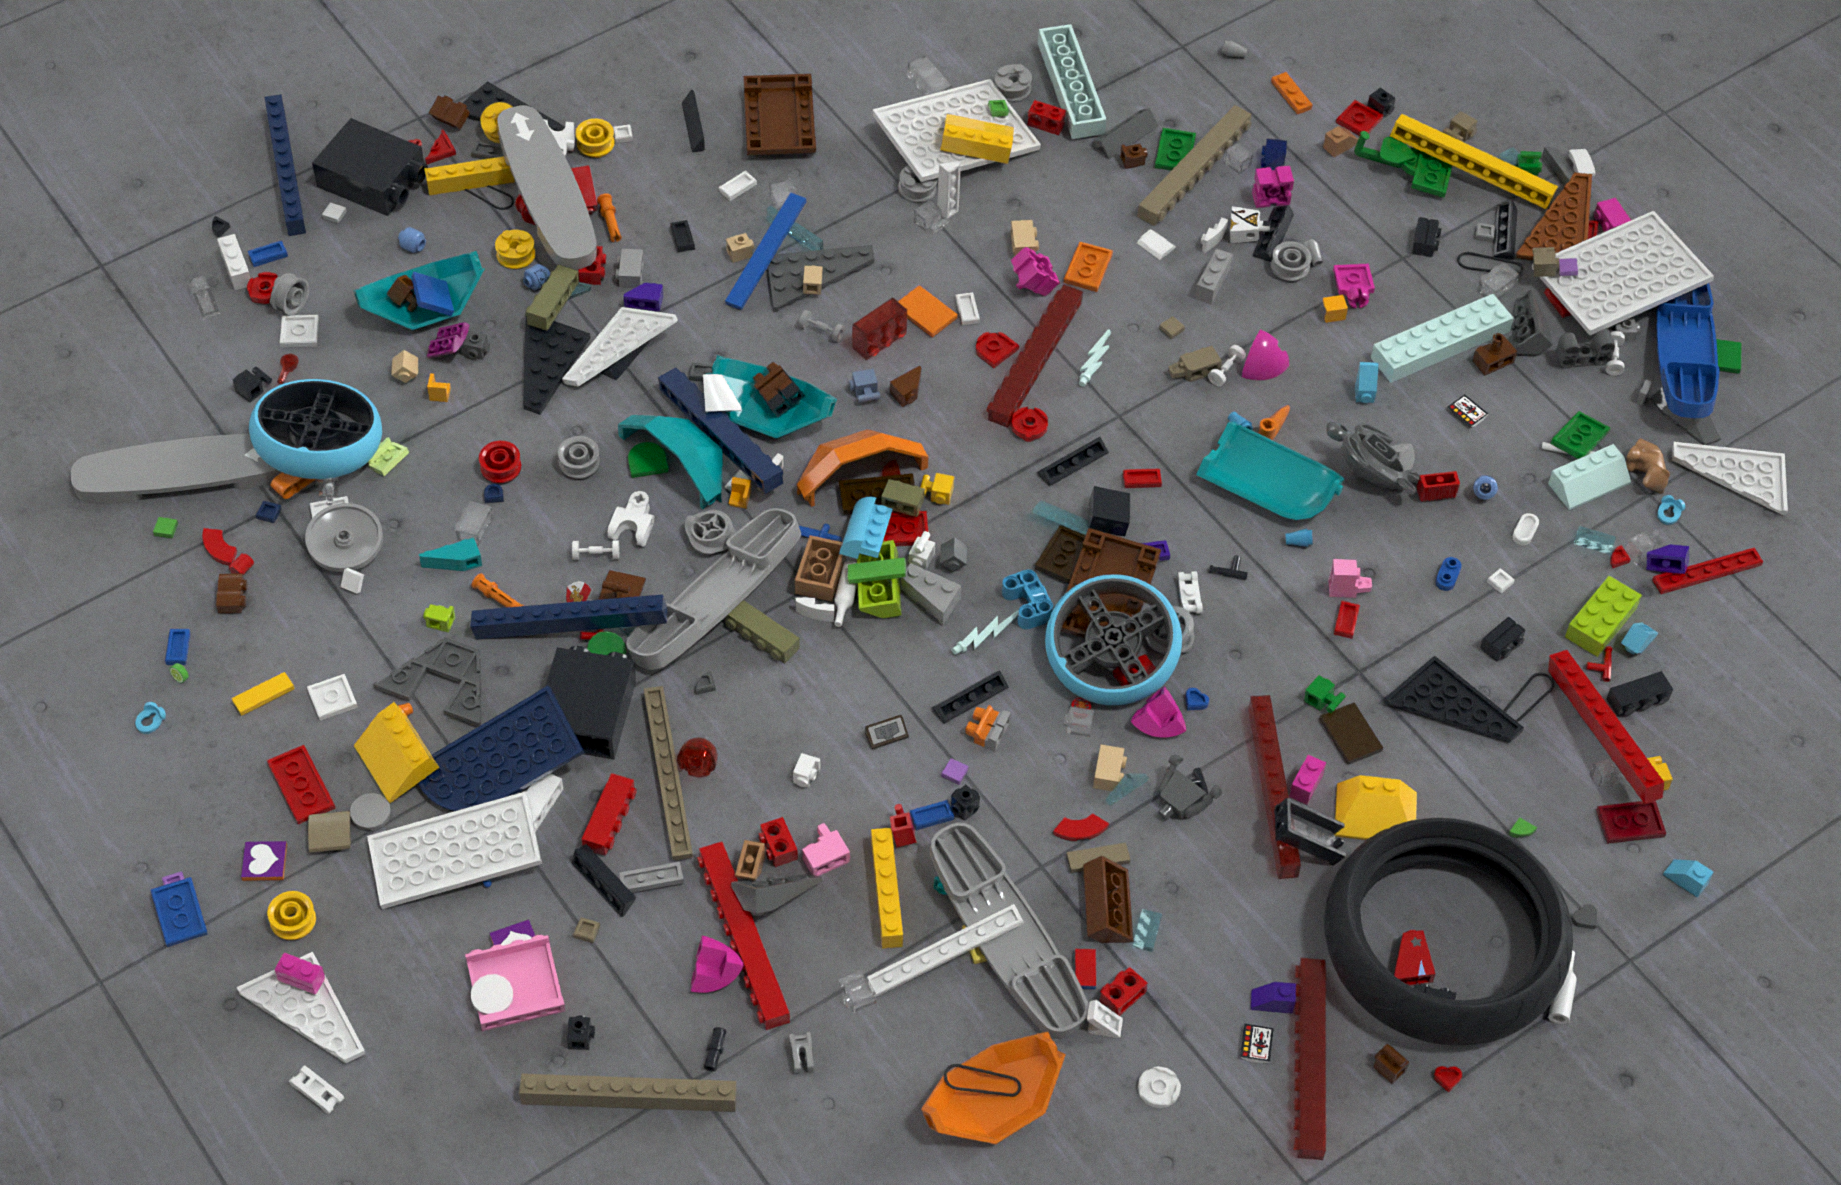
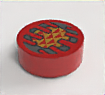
(1081, 703)

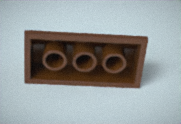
(1107, 901)

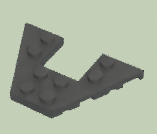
(447, 660)

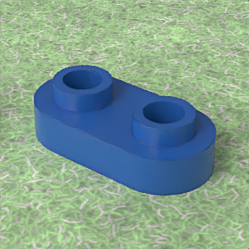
(1449, 572)

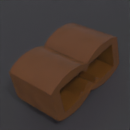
(449, 112)
(230, 593)

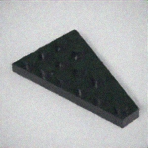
(1448, 698)

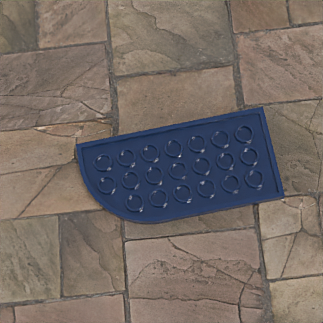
(503, 754)

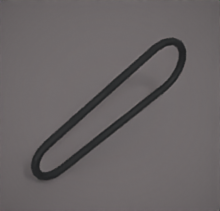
(500, 208)
(1486, 256)
(1521, 690)
(983, 1071)

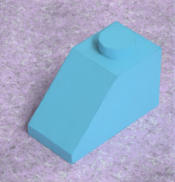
(1366, 382)
(1638, 638)
(1689, 875)

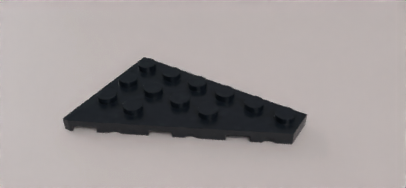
(547, 360)

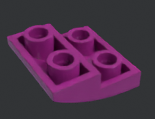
(448, 340)

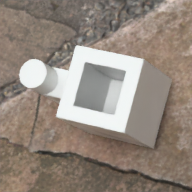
(922, 551)

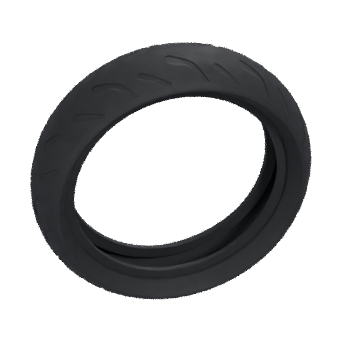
(1422, 1014)

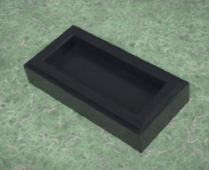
(682, 236)

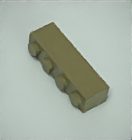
(552, 297)
(763, 631)

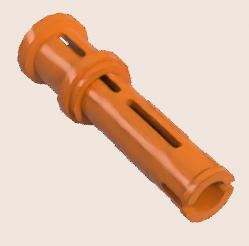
(608, 212)
(491, 590)

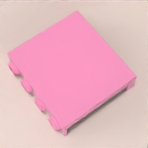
(531, 974)

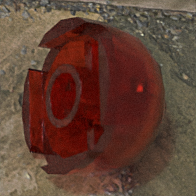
(698, 757)

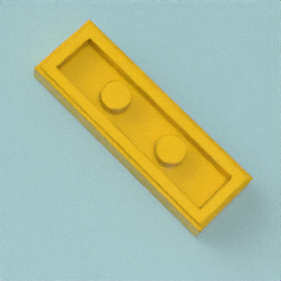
(263, 693)

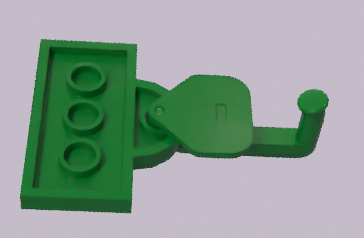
(1429, 173)

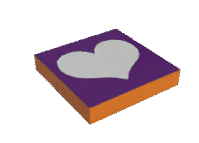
(264, 860)
(518, 931)

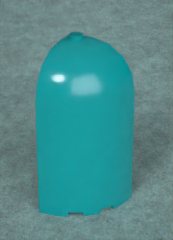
(1270, 474)

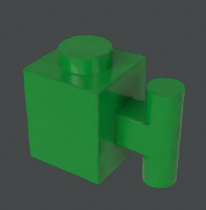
(1529, 162)
(1321, 693)

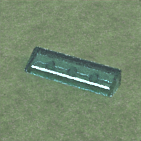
(1061, 517)

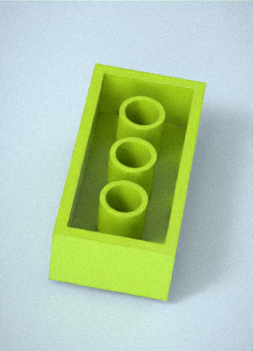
(1603, 616)

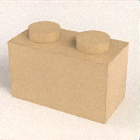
(1023, 235)
(1109, 767)

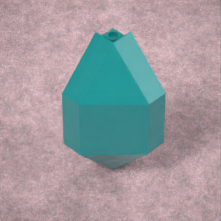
(460, 272)
(755, 411)
(695, 450)

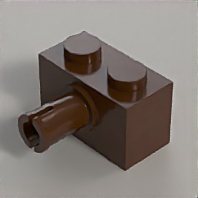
(1494, 355)

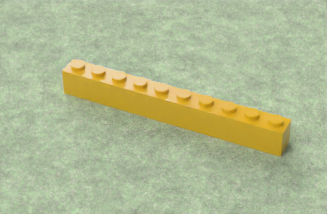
(1473, 161)

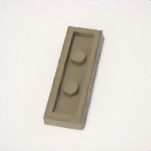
(1117, 853)

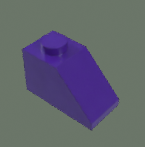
(645, 297)
(1669, 559)
(1274, 997)

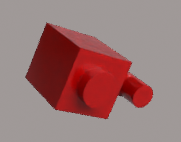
(902, 827)

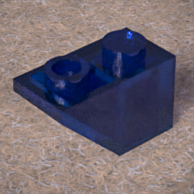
(1274, 153)

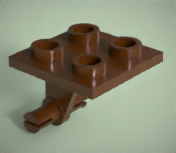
(621, 585)

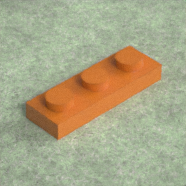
(1291, 93)

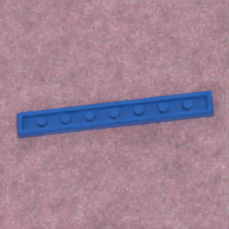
(765, 251)

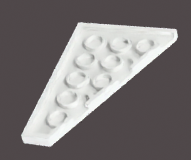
(620, 337)
(1747, 472)

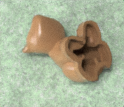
(1649, 459)

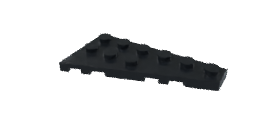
(491, 94)

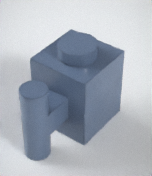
(864, 385)

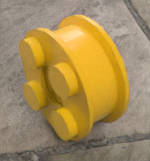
(489, 120)
(595, 137)
(515, 249)
(285, 905)

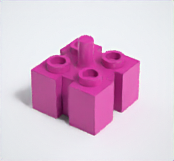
(1272, 186)
(1034, 272)

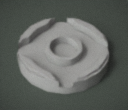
(370, 811)

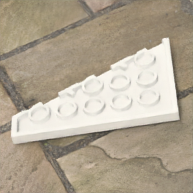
(311, 1015)

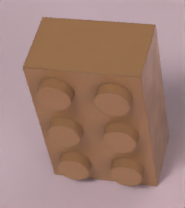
(819, 568)

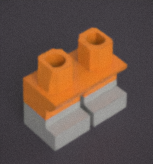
(990, 728)

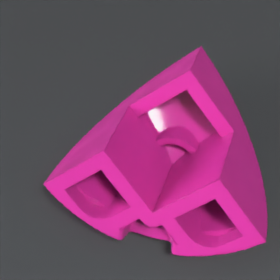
(1265, 358)
(1160, 716)
(715, 966)

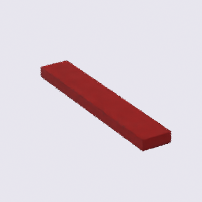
(1708, 570)

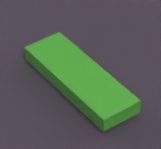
(876, 570)

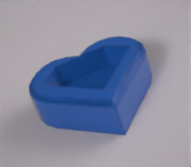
(1196, 700)

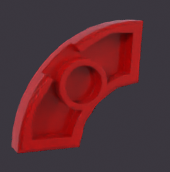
(217, 547)
(1080, 829)

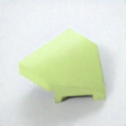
(387, 456)

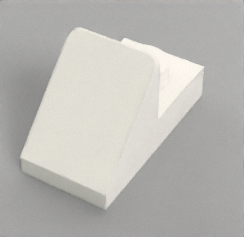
(1103, 1020)

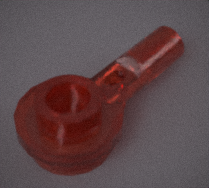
(289, 363)

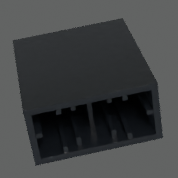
(369, 167)
(593, 696)

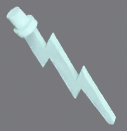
(1092, 364)
(977, 639)

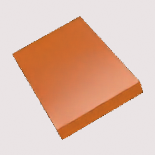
(1088, 266)
(927, 311)

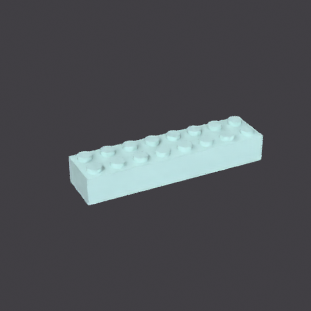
(1071, 81)
(1441, 338)

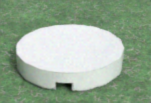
(491, 994)
(1159, 1087)

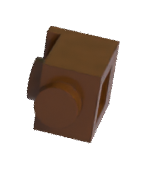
(1133, 155)

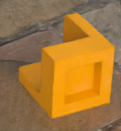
(1335, 308)
(438, 391)
(740, 492)

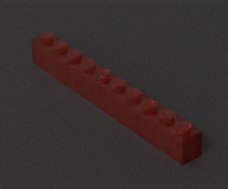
(1035, 355)
(1272, 780)
(1311, 1059)

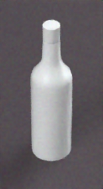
(844, 595)
(1561, 1006)

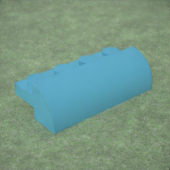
(866, 529)

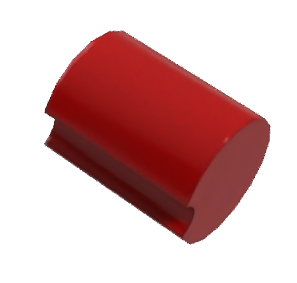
(241, 564)

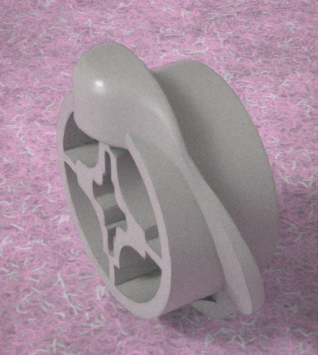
(708, 526)
(1159, 642)

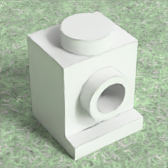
(806, 770)

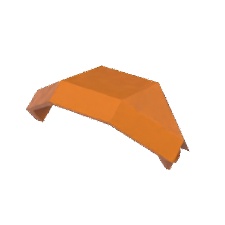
(843, 450)
(995, 1117)

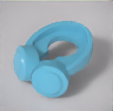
(1669, 501)
(149, 709)

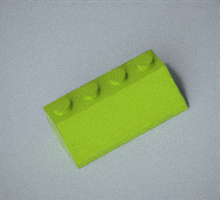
(881, 596)

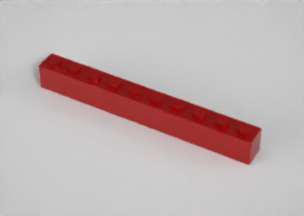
(1606, 727)
(744, 937)

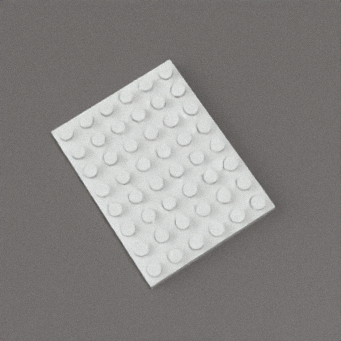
(919, 125)
(1626, 273)

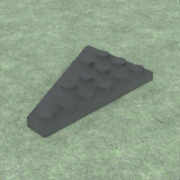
(787, 270)

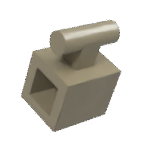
(1461, 127)
(1544, 262)

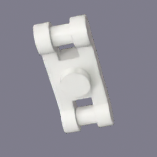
(1189, 592)
(316, 1089)

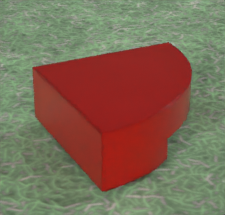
(1619, 557)

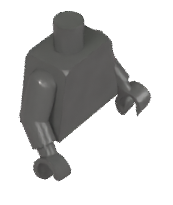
(1182, 795)

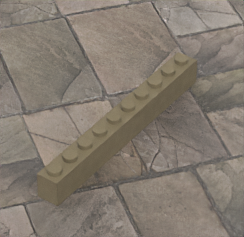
(1194, 165)
(628, 1092)

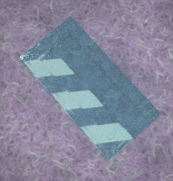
(1594, 540)
(1147, 930)

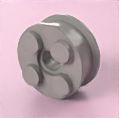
(1014, 82)
(913, 189)
(1291, 261)
(289, 294)
(578, 457)

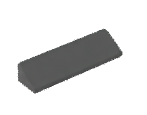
(1558, 164)

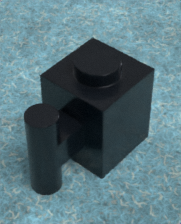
(250, 385)

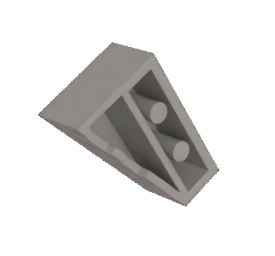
(931, 591)

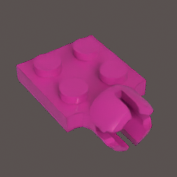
(1354, 282)

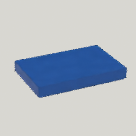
(432, 293)
(179, 912)

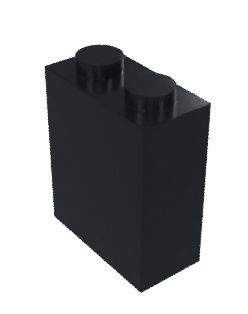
(1109, 511)

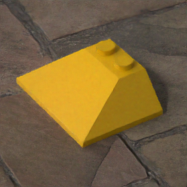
(1373, 805)

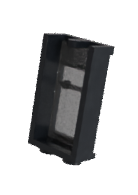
(1308, 830)

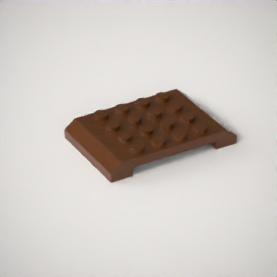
(779, 114)
(1110, 556)

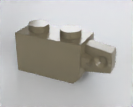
(1196, 364)

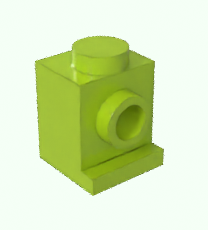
(439, 617)

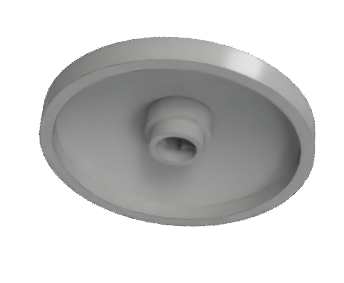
(344, 537)

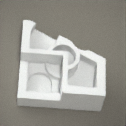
(718, 395)

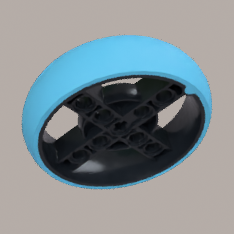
(315, 428)

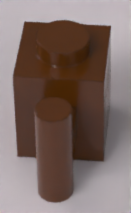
(402, 292)
(1390, 1063)

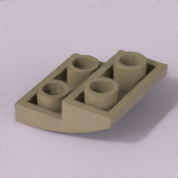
(329, 831)

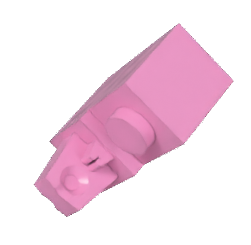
(1346, 579)
(827, 853)

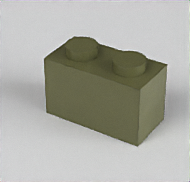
(903, 497)

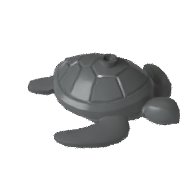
(1372, 457)

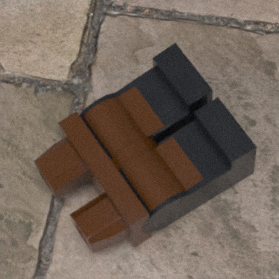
(773, 384)

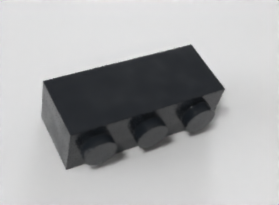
(1639, 694)

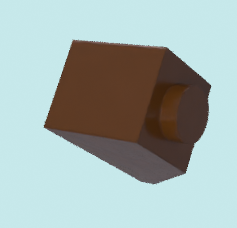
(906, 387)

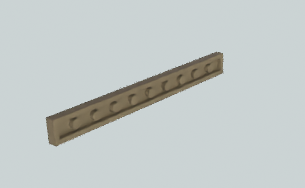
(668, 773)

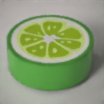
(179, 673)

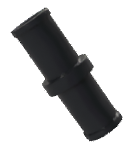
(715, 1049)

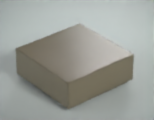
(1172, 327)
(586, 930)

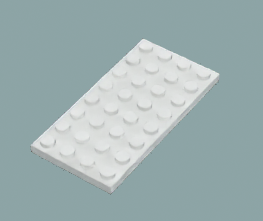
(454, 850)

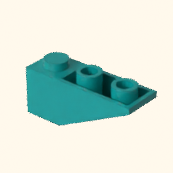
(456, 556)

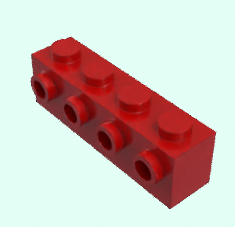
(609, 813)

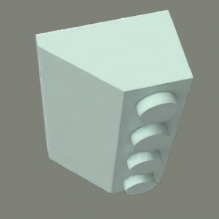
(1590, 477)

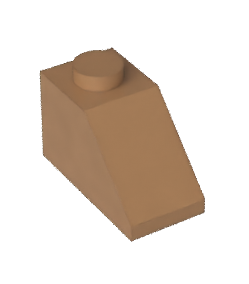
(1338, 141)
(751, 860)

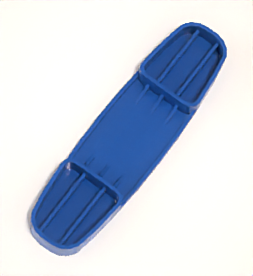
(1688, 353)

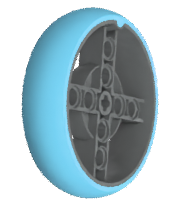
(1087, 595)

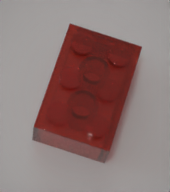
(879, 328)

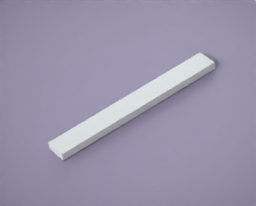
(945, 950)

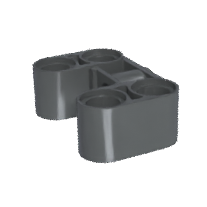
(1576, 354)

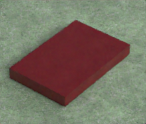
(1631, 821)

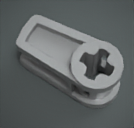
(802, 1044)

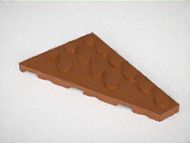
(1564, 221)

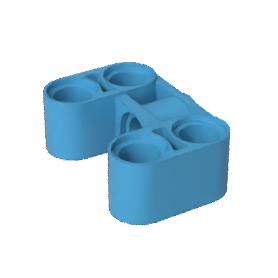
(1027, 585)

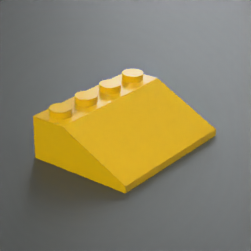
(977, 138)
(394, 752)

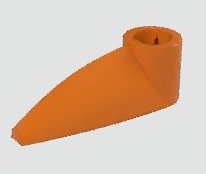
(1270, 426)

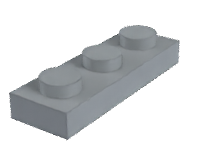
(652, 877)

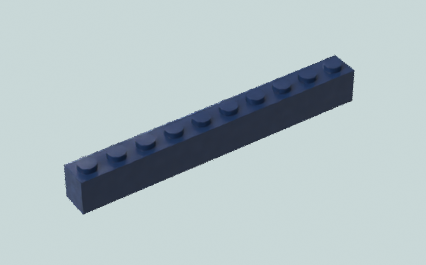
(285, 165)
(722, 431)
(569, 617)

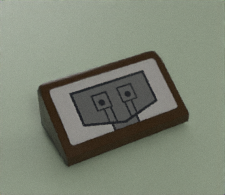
(886, 731)

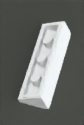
(949, 188)

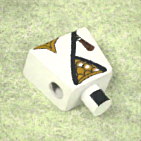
(1246, 225)

